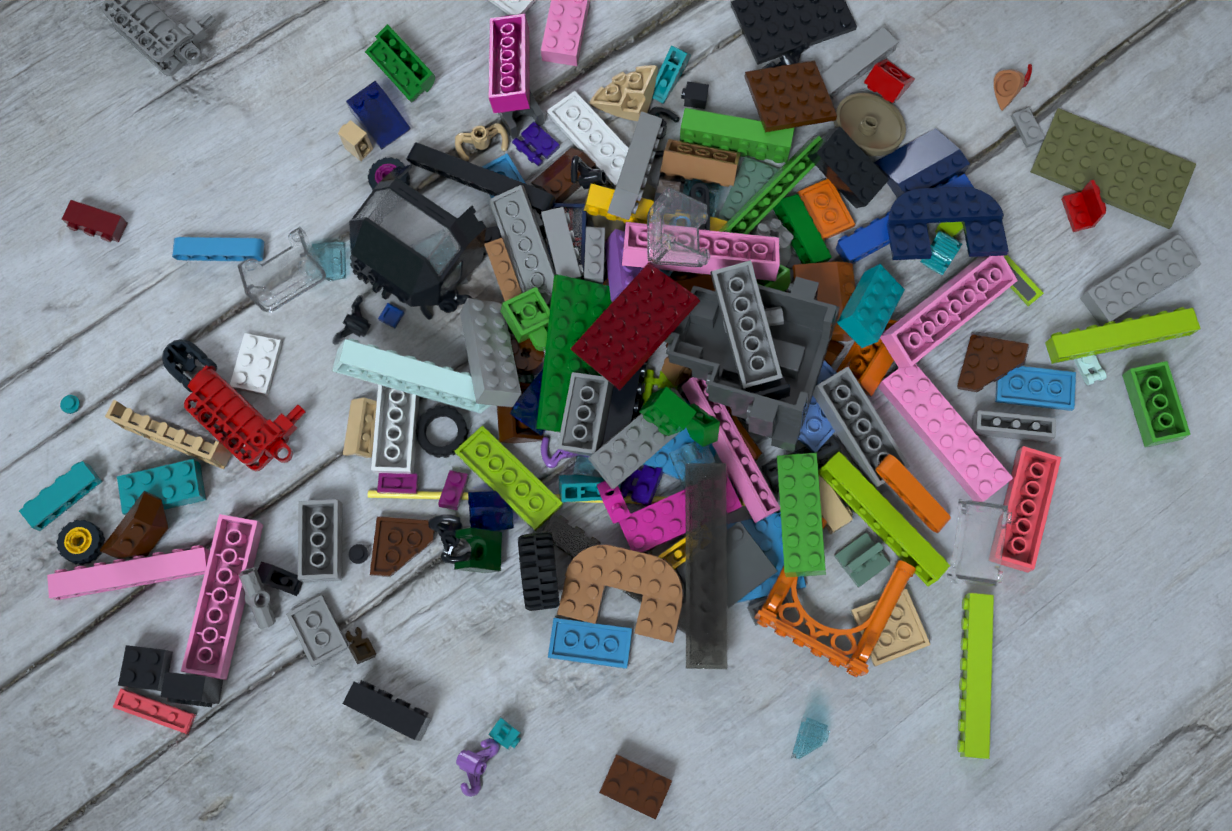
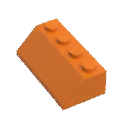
(869, 363)

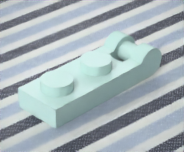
(1087, 363)

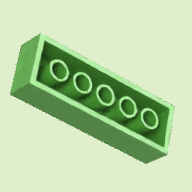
(735, 135)
(801, 515)

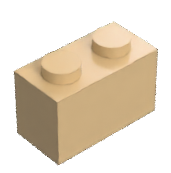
(355, 140)

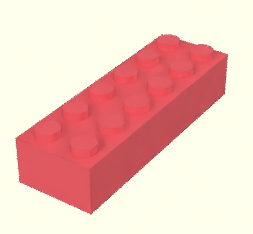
(1029, 501)

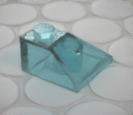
(809, 737)

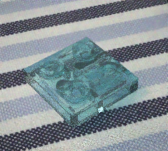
(690, 454)

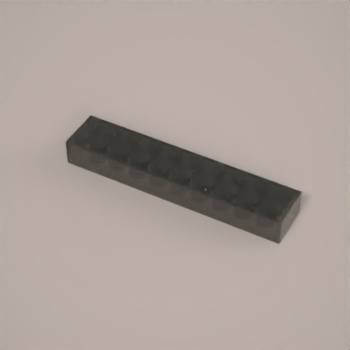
(706, 565)

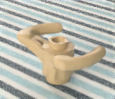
(480, 138)

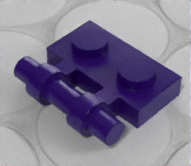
(540, 140)
(646, 485)

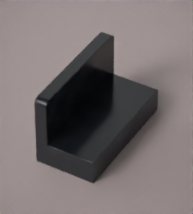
(773, 389)

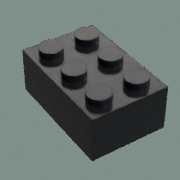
(191, 689)

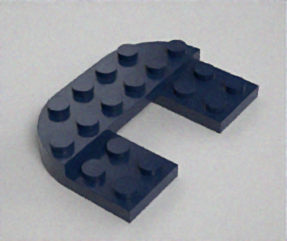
(972, 207)

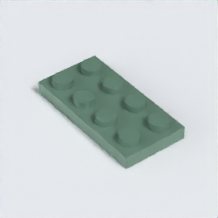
(748, 182)

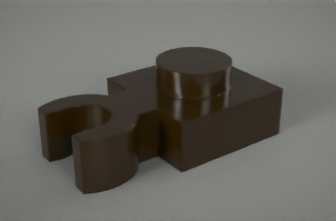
(360, 648)

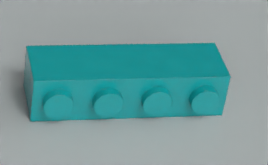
(60, 495)

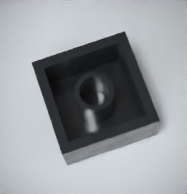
(144, 667)

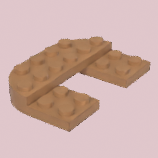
(630, 572)

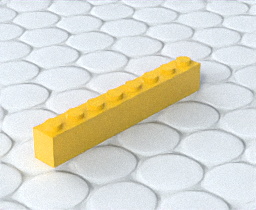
(600, 197)

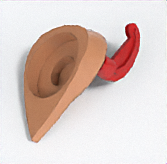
(1008, 85)

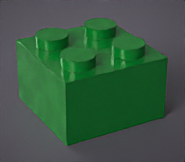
(667, 412)

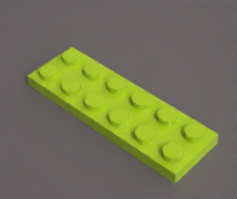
(508, 477)

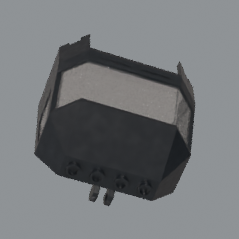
(413, 243)

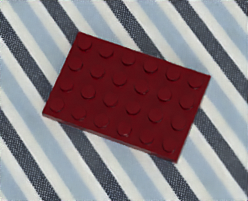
(634, 325)

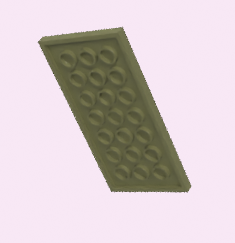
(1125, 169)

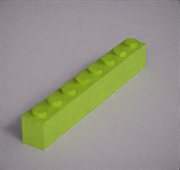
(1122, 335)
(883, 518)
(977, 676)

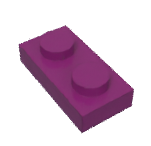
(397, 483)
(453, 490)

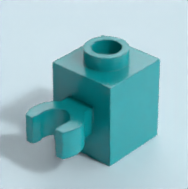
(505, 734)

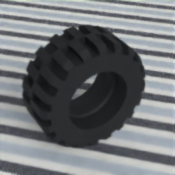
(538, 571)

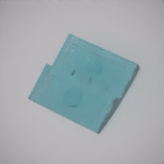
(333, 259)

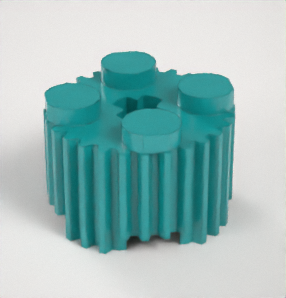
(943, 252)

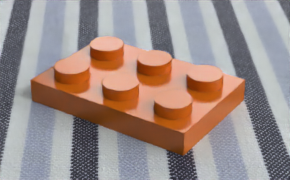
(826, 209)

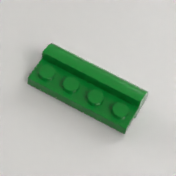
(400, 64)

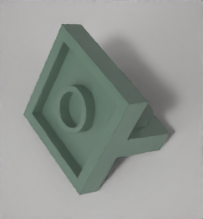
(862, 559)

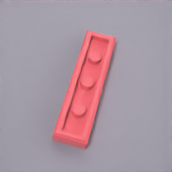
(154, 711)

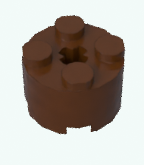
(529, 365)

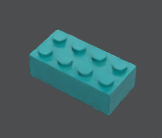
(871, 306)
(173, 483)

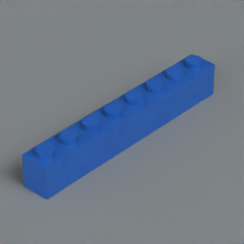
(875, 236)

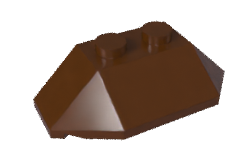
(138, 529)

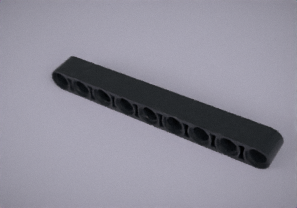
(474, 175)

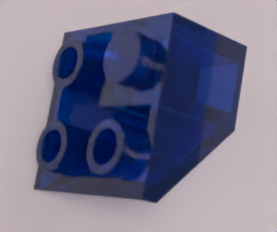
(489, 511)

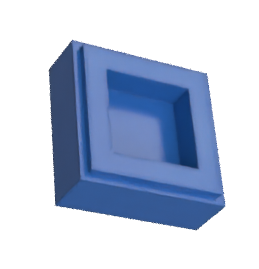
(391, 315)

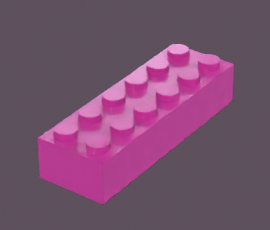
(509, 63)
(663, 521)

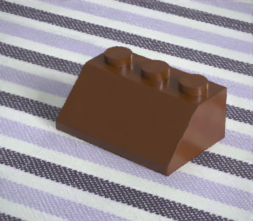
(557, 177)
(513, 430)

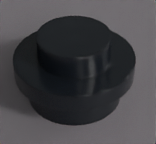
(358, 554)

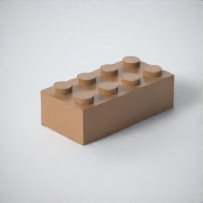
(700, 162)

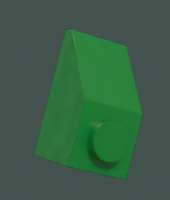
(703, 427)

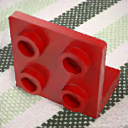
(1085, 207)

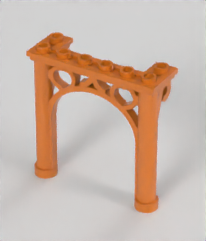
(874, 624)

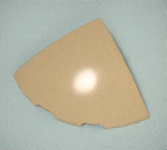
(627, 93)

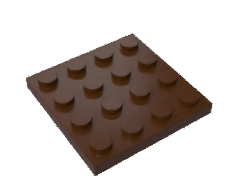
(790, 96)

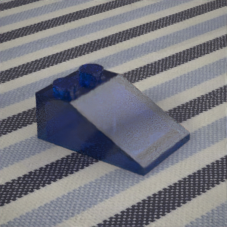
(377, 115)

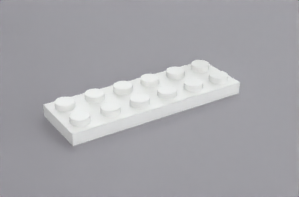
(590, 135)

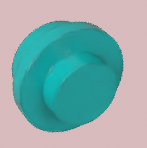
(70, 404)

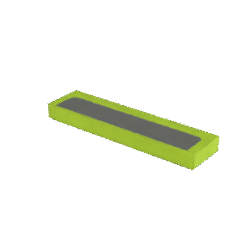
(1024, 287)

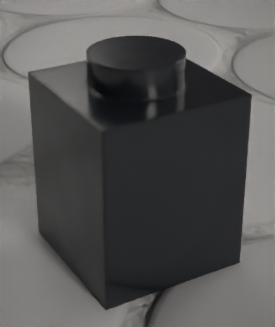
(695, 95)

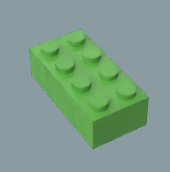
(1156, 404)

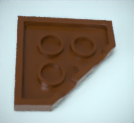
(989, 361)
(398, 543)

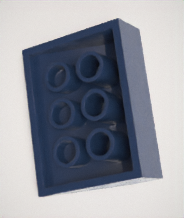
(923, 163)

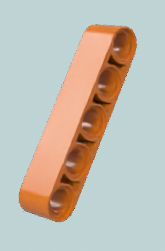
(913, 493)

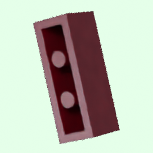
(94, 221)

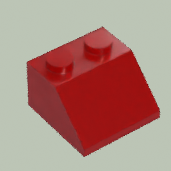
(888, 80)

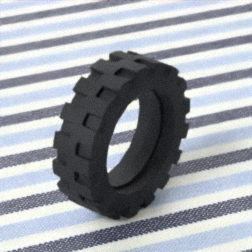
(428, 417)

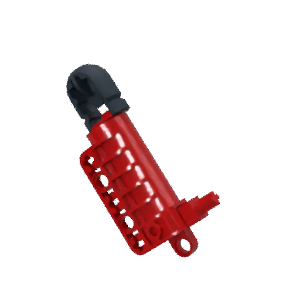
(234, 413)

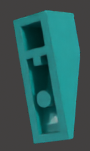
(670, 73)
(580, 488)

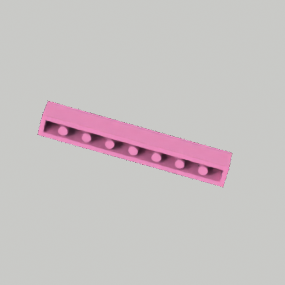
(734, 452)
(127, 574)

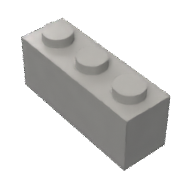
(594, 255)

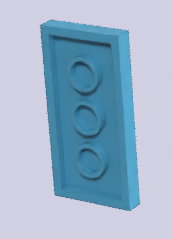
(1037, 388)
(590, 643)

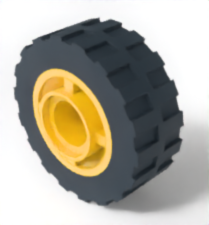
(72, 534)

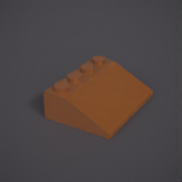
(835, 286)

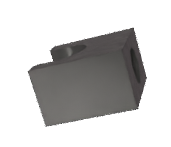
(510, 117)

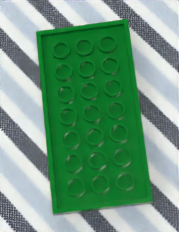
(572, 312)

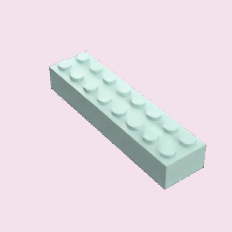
(406, 374)

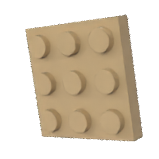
(901, 634)

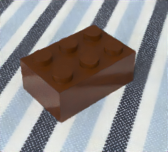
(635, 786)

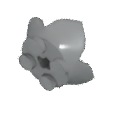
(774, 228)

